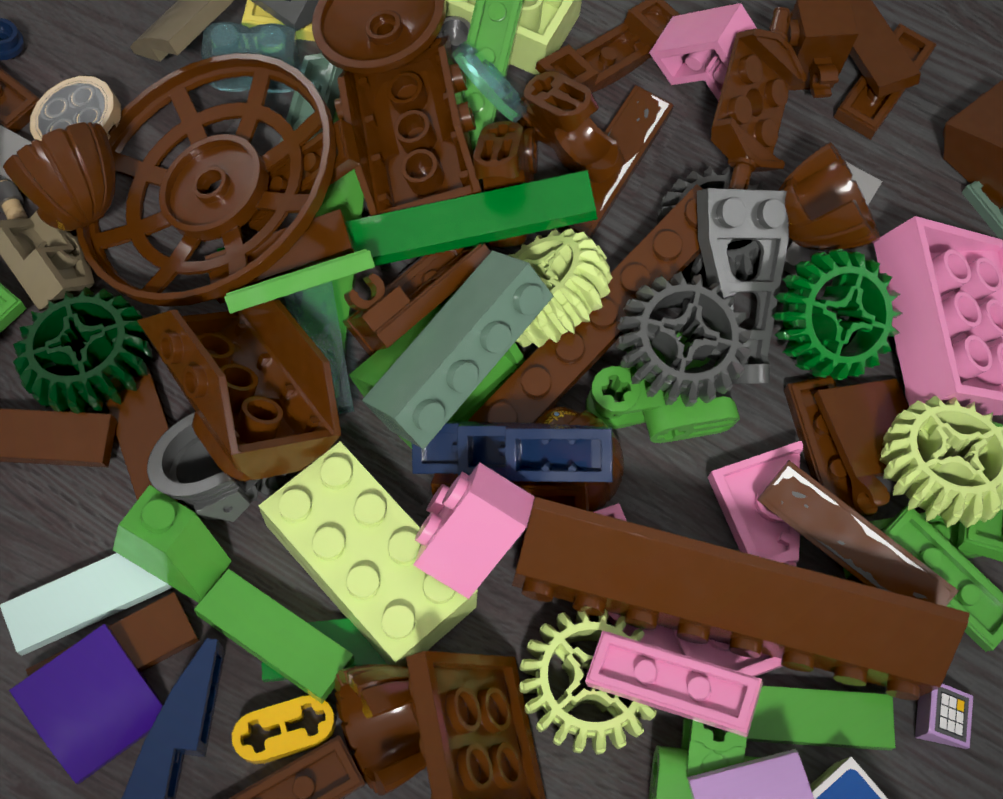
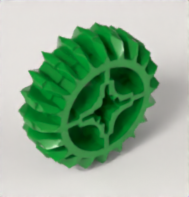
(857, 296)

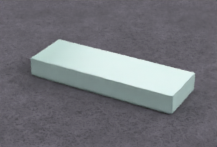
(77, 601)

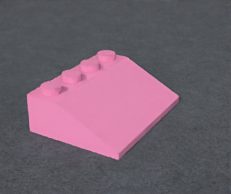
(950, 312)

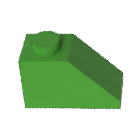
(171, 544)

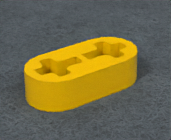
(279, 717)

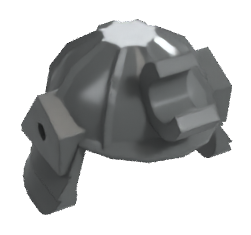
(188, 473)

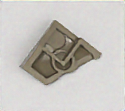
(44, 259)

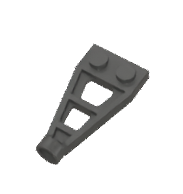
(754, 216)

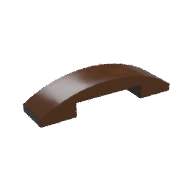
(614, 52)

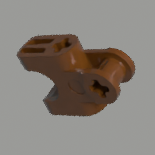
(560, 115)
(504, 160)

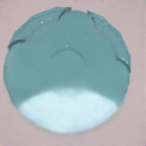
(490, 82)

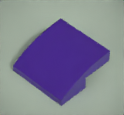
(89, 703)

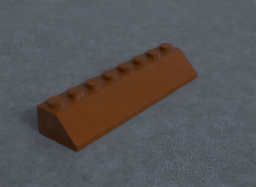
(737, 600)

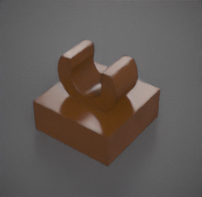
(379, 308)

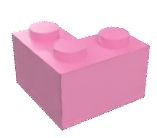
(700, 45)
(471, 528)

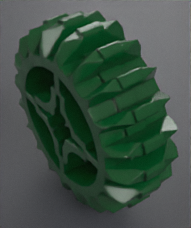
(90, 343)

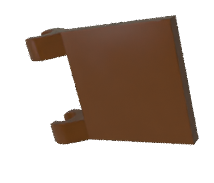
(857, 423)

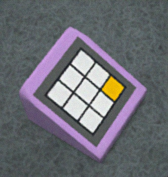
(945, 717)

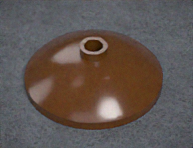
(375, 33)

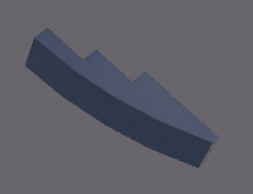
(520, 451)
(179, 728)

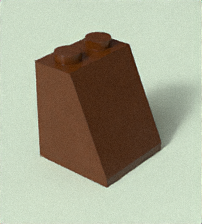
(976, 143)

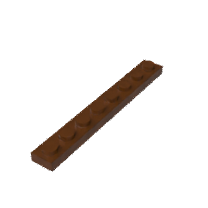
(560, 365)

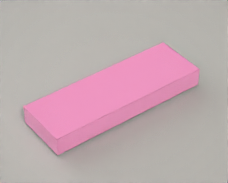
(674, 683)

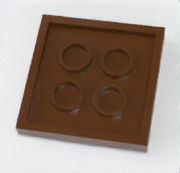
(473, 726)

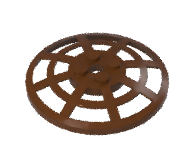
(223, 157)

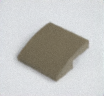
(178, 27)

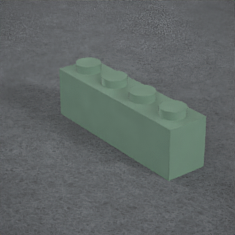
(458, 348)

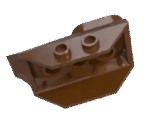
(411, 131)
(254, 386)

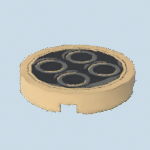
(75, 102)

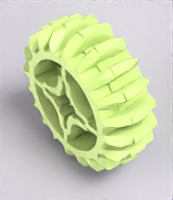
(575, 276)
(957, 463)
(574, 661)

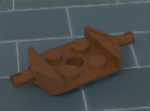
(755, 98)

